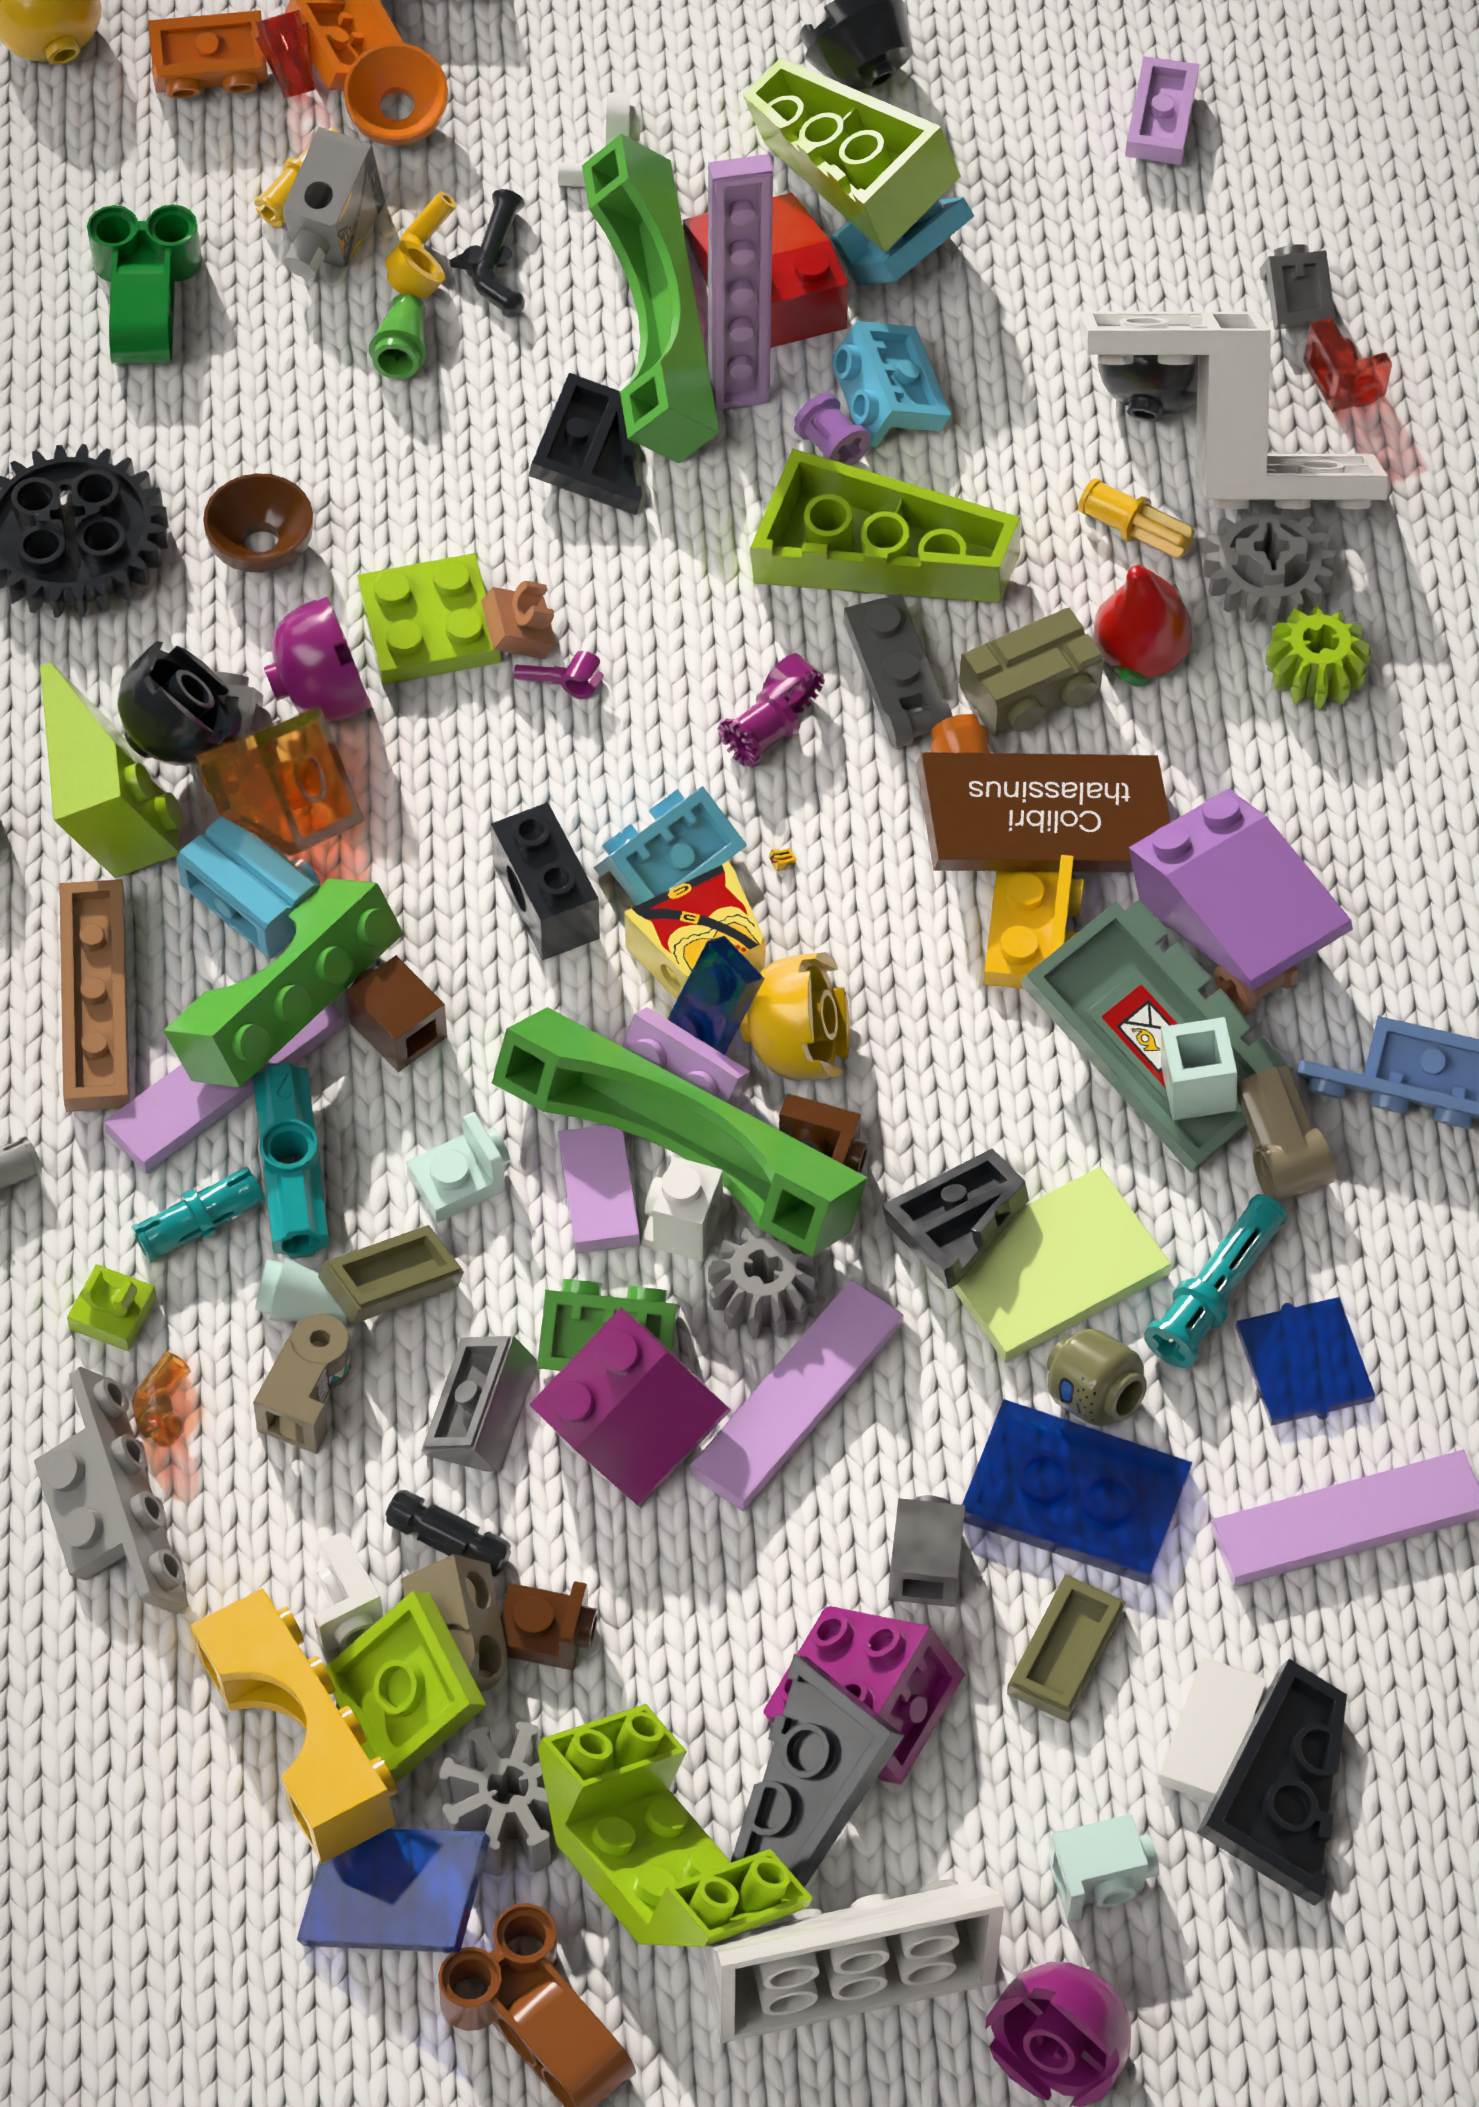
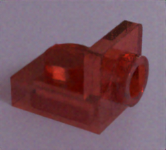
(1339, 373)

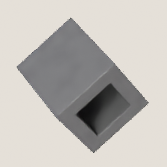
(926, 1551)

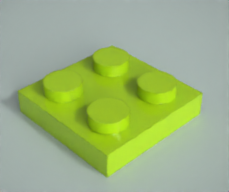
(427, 618)
(406, 1684)

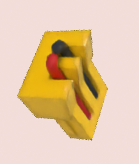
(782, 858)

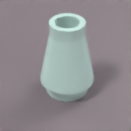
(294, 1292)

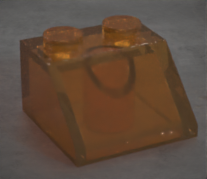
(283, 783)

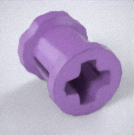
(831, 430)

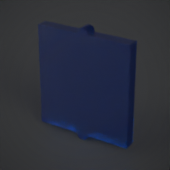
(1305, 1361)

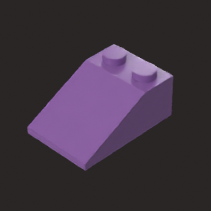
(1236, 890)

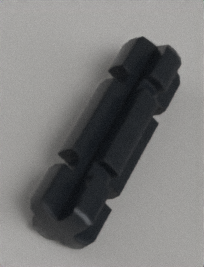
(446, 1531)

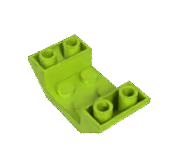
(641, 1844)

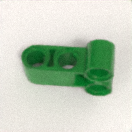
(143, 266)

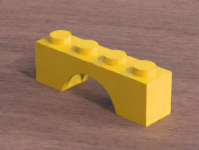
(332, 1783)

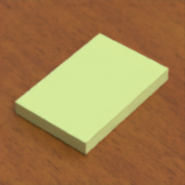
(1060, 1265)

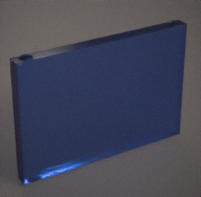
(397, 1892)

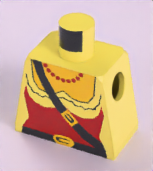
(674, 926)

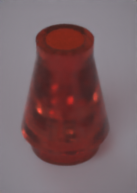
(287, 51)

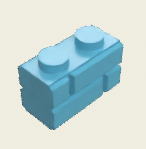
(246, 883)

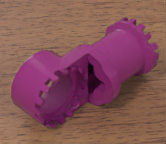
(775, 710)

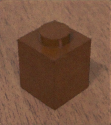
(396, 1012)

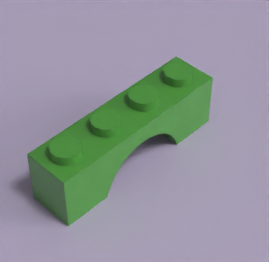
(243, 1025)

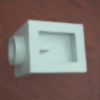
(460, 1170)

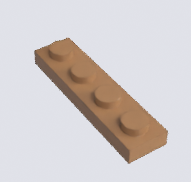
(94, 995)

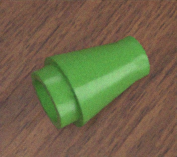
(400, 341)

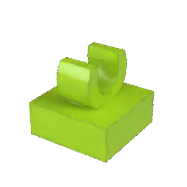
(111, 1307)

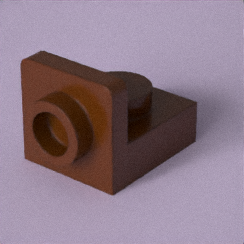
(825, 1129)
(547, 1624)

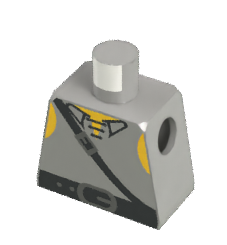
(331, 203)

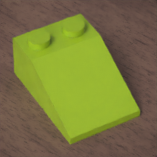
(101, 784)

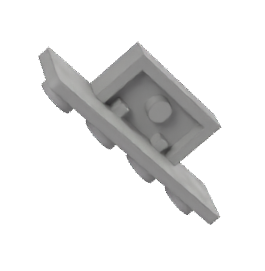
(104, 1498)

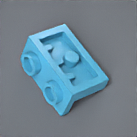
(873, 266)
(889, 380)
(680, 845)

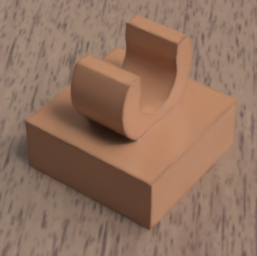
(520, 620)

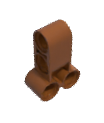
(536, 2011)

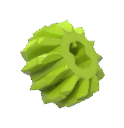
(1318, 656)

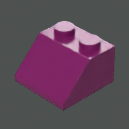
(630, 1407)

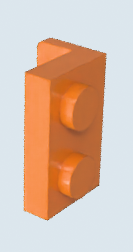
(342, 33)
(206, 54)

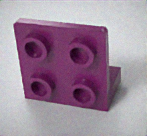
(890, 1667)

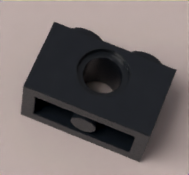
(545, 881)

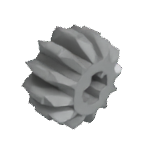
(743, 1296)

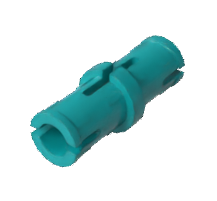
(198, 1214)

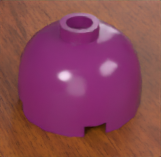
(316, 664)
(1061, 2032)

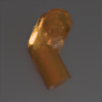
(153, 1401)

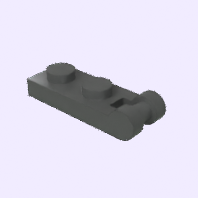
(895, 668)

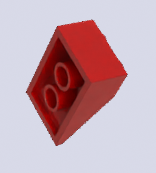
(807, 278)

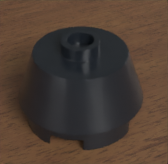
(859, 42)

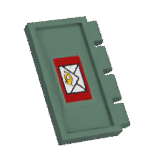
(1114, 995)

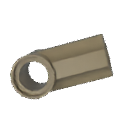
(1288, 1152)

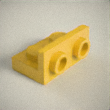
(1029, 920)

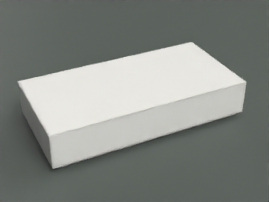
(1211, 1728)

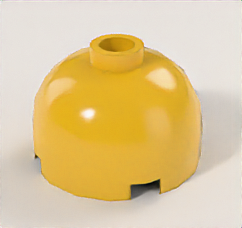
(48, 28)
(799, 1018)

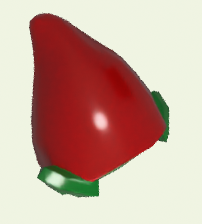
(1143, 628)

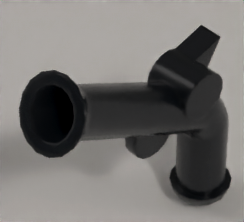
(483, 260)

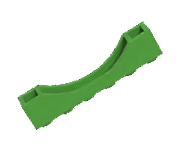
(637, 206)
(776, 1178)

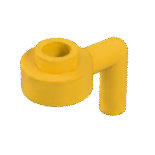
(409, 264)

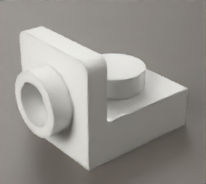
(350, 1593)

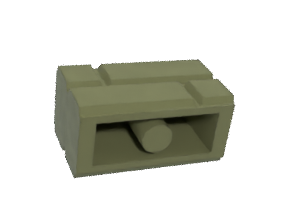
(1032, 672)

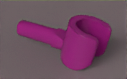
(578, 679)

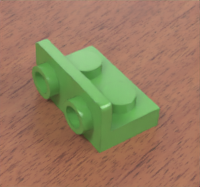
(580, 1312)

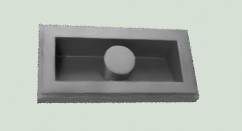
(481, 1402)

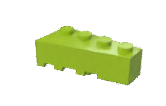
(853, 149)

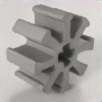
(480, 1791)

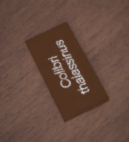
(1036, 807)

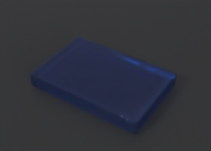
(1076, 1491)

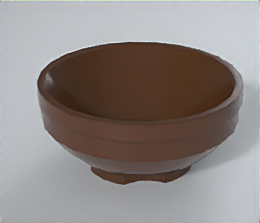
(257, 505)

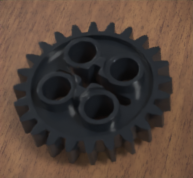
(111, 513)

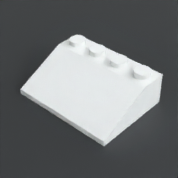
(854, 1958)

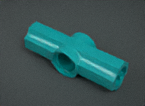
(292, 1189)

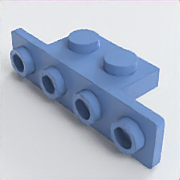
(1410, 1067)

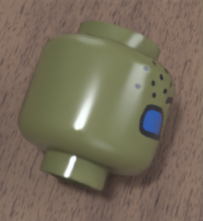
(1096, 1377)

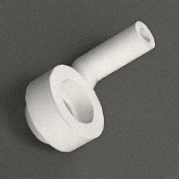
(620, 119)

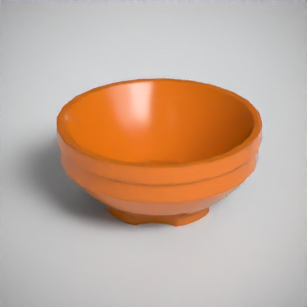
(392, 70)

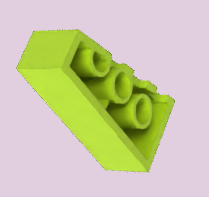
(880, 535)

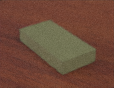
(390, 1274)
(1066, 1648)

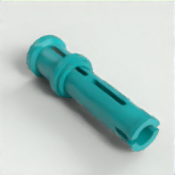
(1202, 1300)

